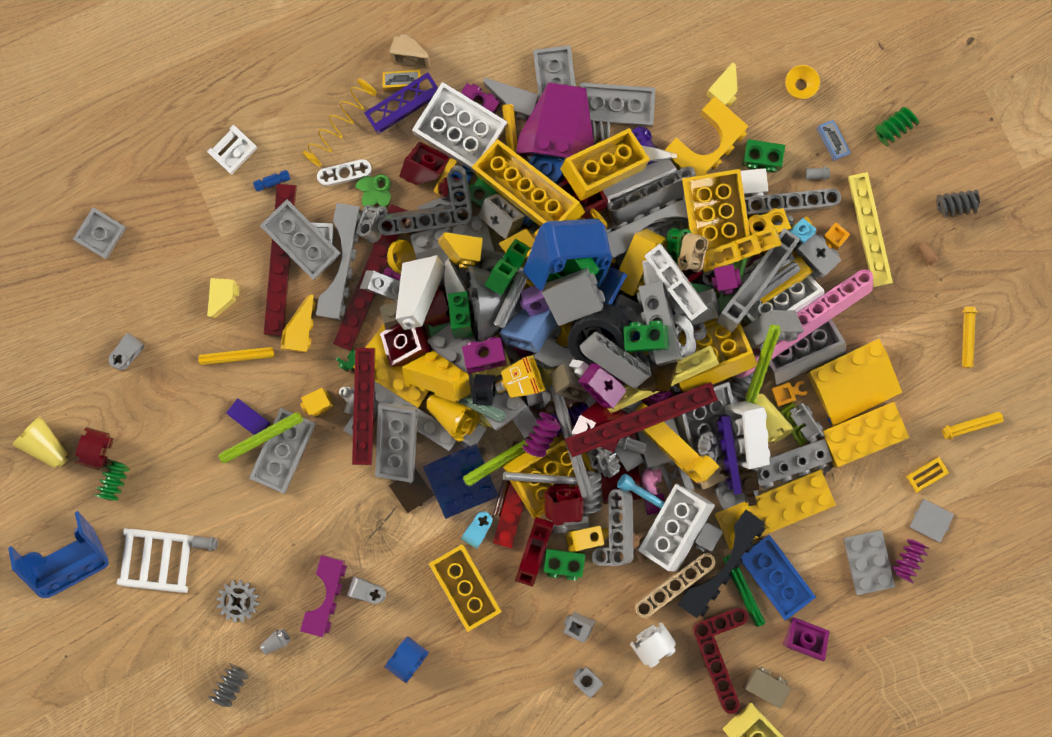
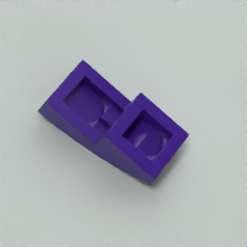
(247, 417)

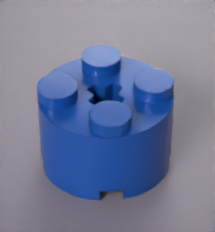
(406, 659)

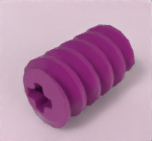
(543, 437)
(910, 560)

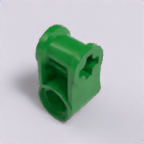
(675, 245)

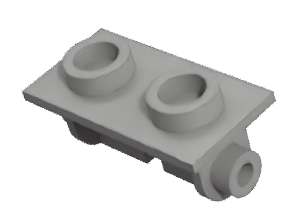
(811, 428)

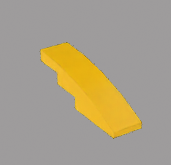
(741, 248)

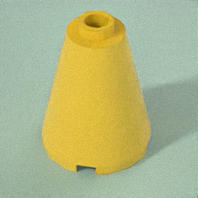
(453, 416)

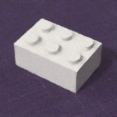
(749, 434)

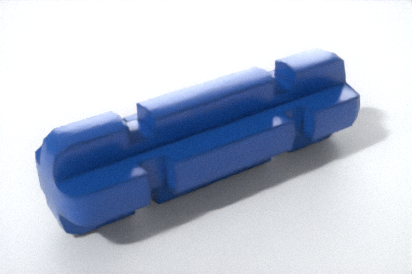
(271, 180)

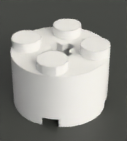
(653, 645)

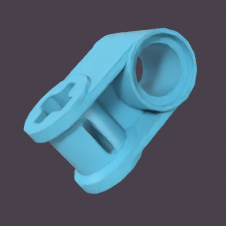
(476, 532)

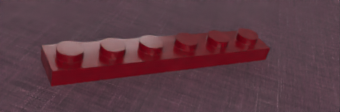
(363, 406)

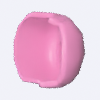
(650, 479)

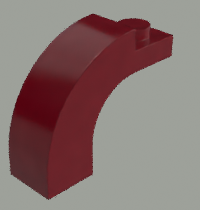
(534, 551)

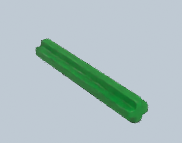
(746, 595)

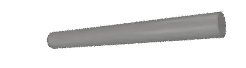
(539, 478)

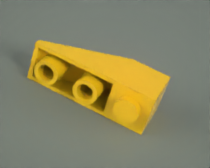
(296, 333)

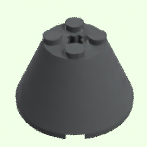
(486, 303)

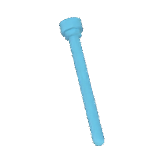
(626, 484)

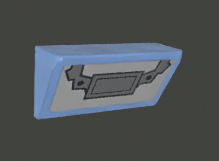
(833, 140)

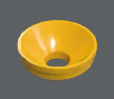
(804, 73)
(404, 253)

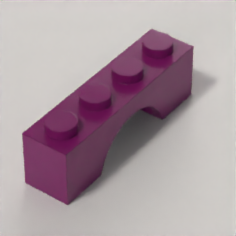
(330, 571)

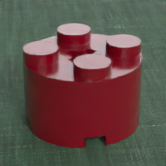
(439, 309)
(93, 448)
(563, 504)

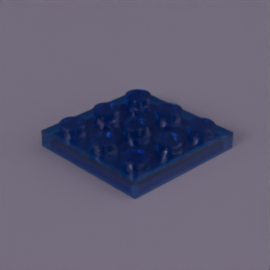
(448, 483)

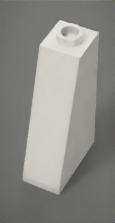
(417, 290)

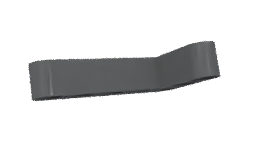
(434, 213)

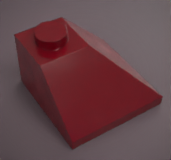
(423, 164)
(594, 417)

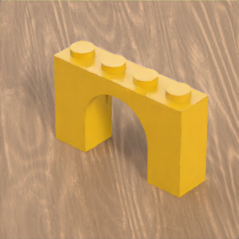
(730, 130)

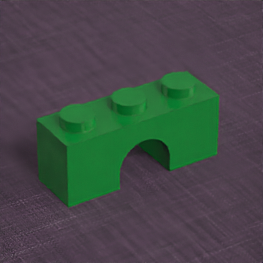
(507, 266)

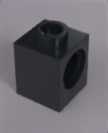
(483, 389)

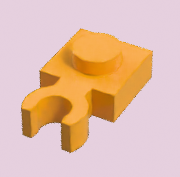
(786, 393)

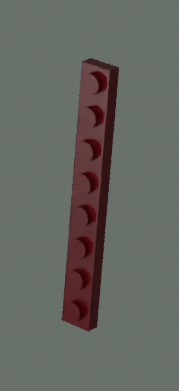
(278, 273)
(362, 299)
(641, 419)

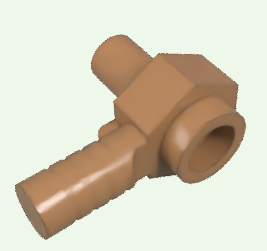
(636, 545)

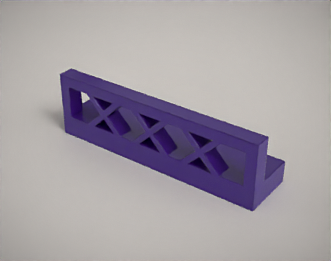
(404, 111)

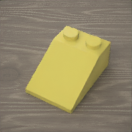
(751, 723)

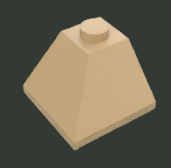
(408, 52)

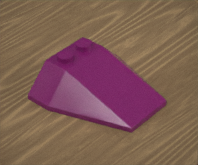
(558, 123)

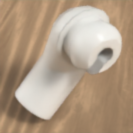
(348, 395)

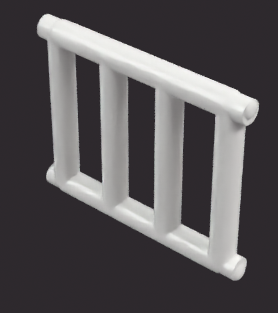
(149, 536)

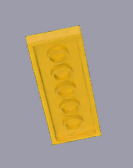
(781, 505)

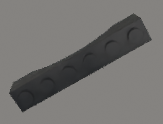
(698, 596)

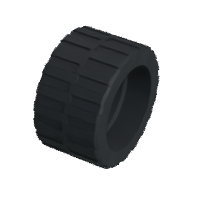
(608, 318)

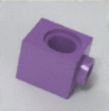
(533, 301)

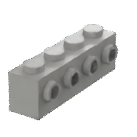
(794, 462)

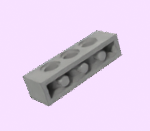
(658, 292)

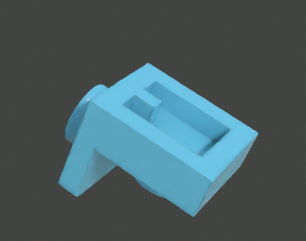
(803, 230)

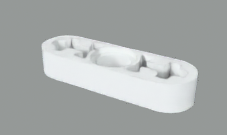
(329, 170)

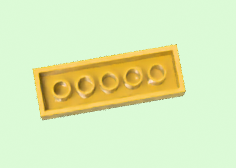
(525, 186)

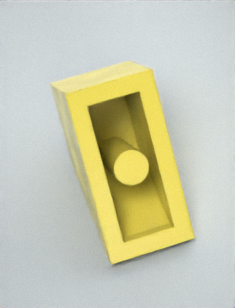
(725, 87)
(221, 296)

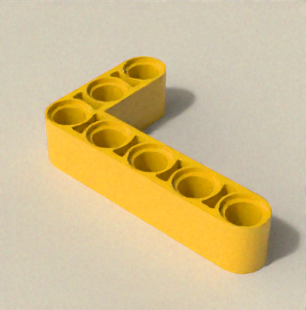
(696, 467)

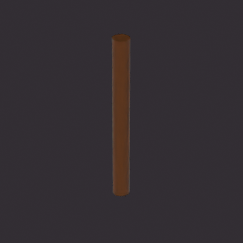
(502, 493)

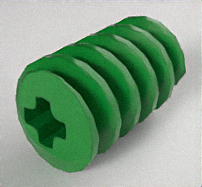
(895, 124)
(112, 480)

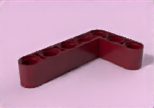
(715, 655)

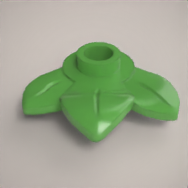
(372, 192)

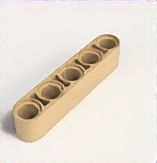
(684, 582)

